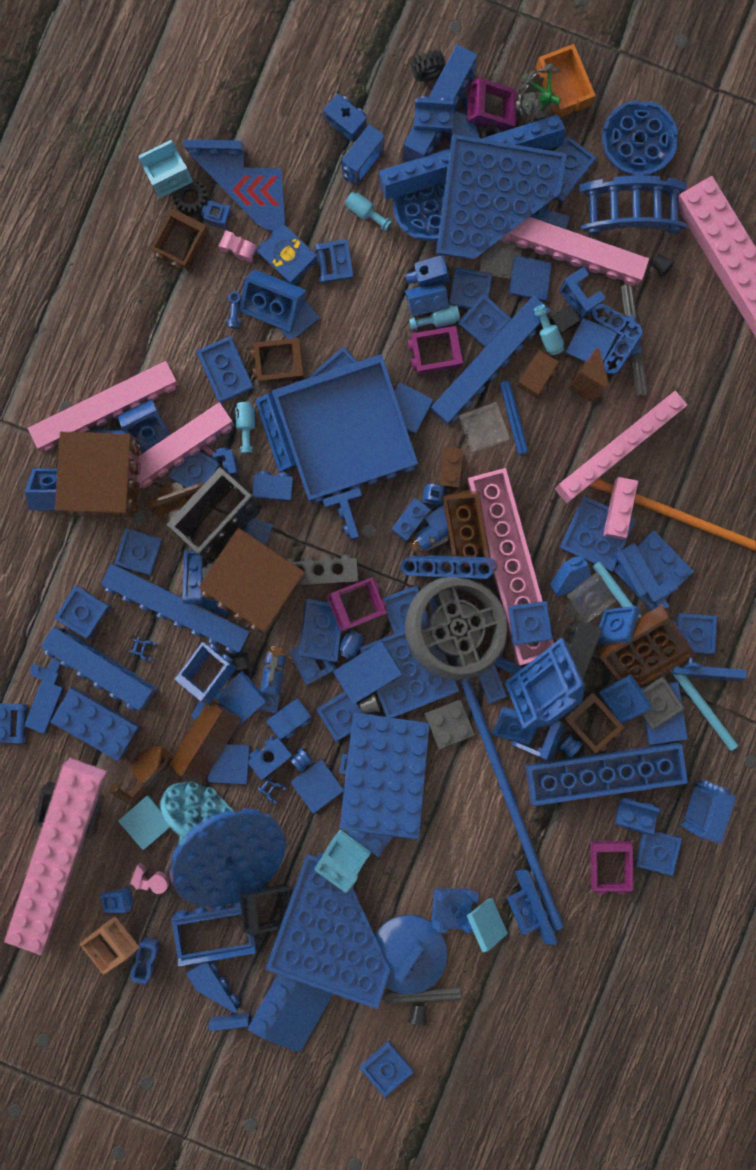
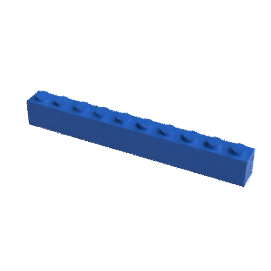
(433, 168)

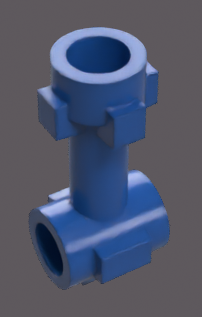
(235, 299)

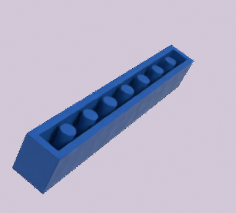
(488, 362)
(171, 606)

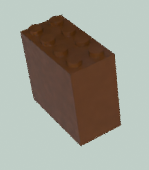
(98, 474)
(251, 581)

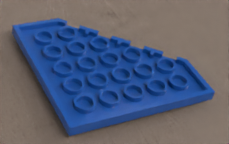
(492, 192)
(329, 941)

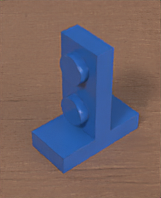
(344, 510)

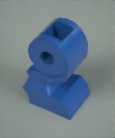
(433, 494)

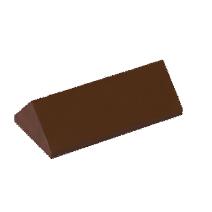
(591, 378)
(466, 525)
(205, 742)

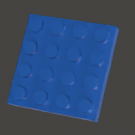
(415, 685)

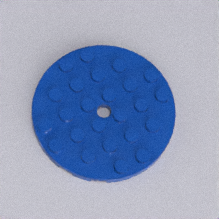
(201, 866)

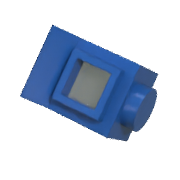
(216, 214)

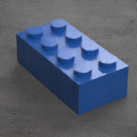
(96, 723)

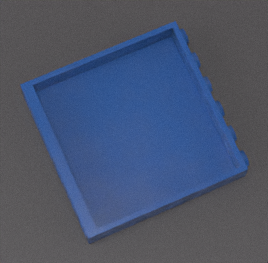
(345, 428)

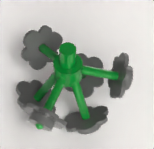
(528, 103)

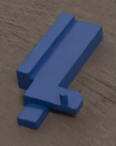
(641, 576)
(711, 673)
(46, 697)

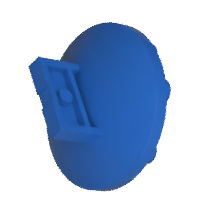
(412, 952)

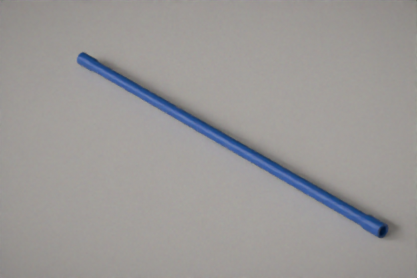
(552, 911)

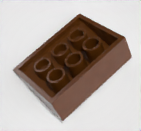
(653, 650)

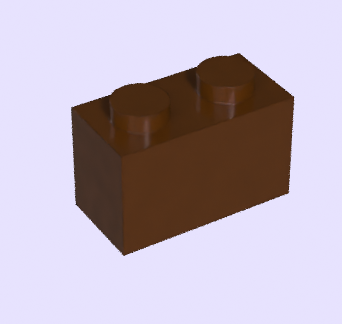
(537, 374)
(451, 468)

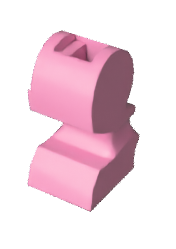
(241, 248)
(158, 882)

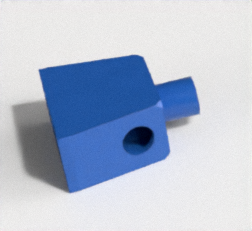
(435, 270)

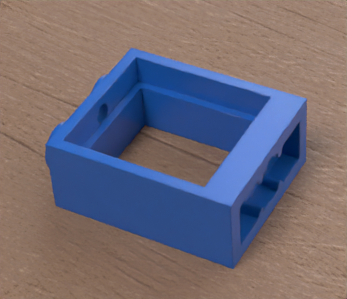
(362, 155)
(194, 665)

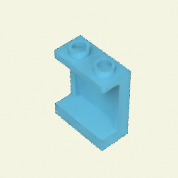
(165, 169)
(342, 861)

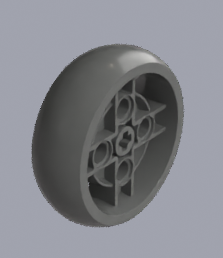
(468, 661)

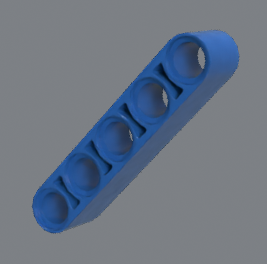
(457, 564)

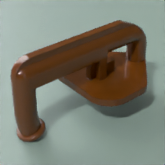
(171, 499)
(147, 769)

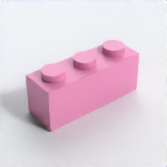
(620, 508)

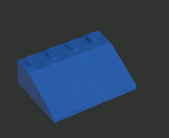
(289, 1012)

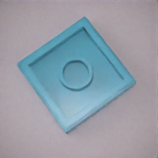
(144, 822)
(487, 925)

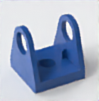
(551, 742)

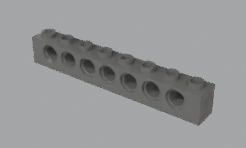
(348, 575)

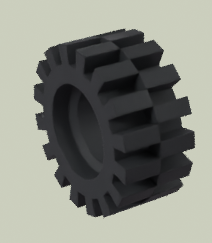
(428, 66)
(195, 207)

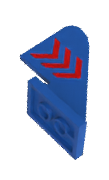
(253, 189)

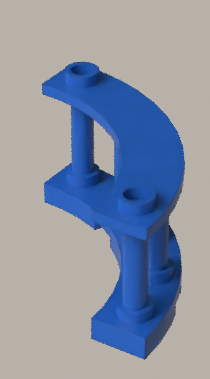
(635, 185)

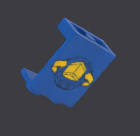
(287, 254)

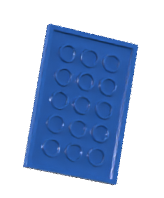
(385, 776)

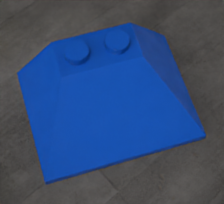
(546, 687)

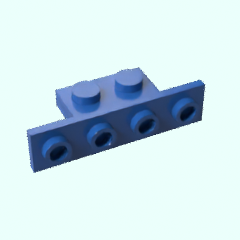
(529, 910)

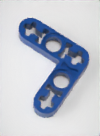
(624, 338)

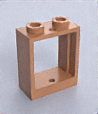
(117, 938)

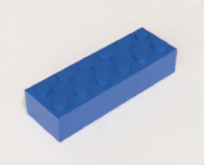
(451, 85)
(99, 668)

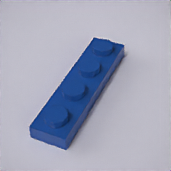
(275, 432)

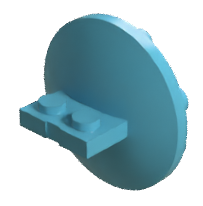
(189, 804)

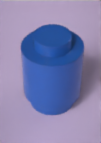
(350, 644)

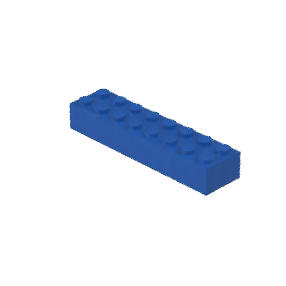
(606, 773)

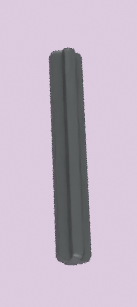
(425, 996)

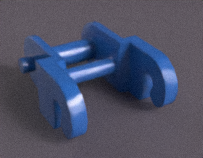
(134, 651)
(262, 789)

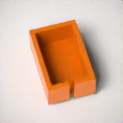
(570, 84)

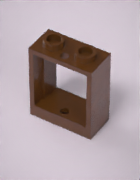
(187, 222)
(280, 377)
(613, 734)

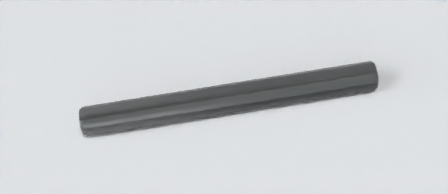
(637, 360)

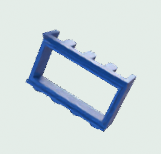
(717, 815)
(201, 914)

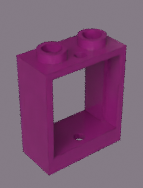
(476, 104)
(456, 361)
(339, 611)
(612, 846)

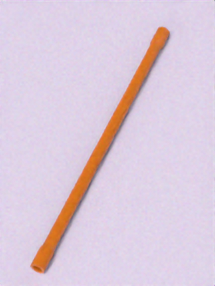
(600, 484)

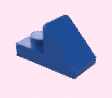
(117, 900)

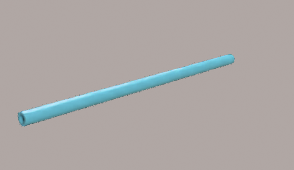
(683, 680)

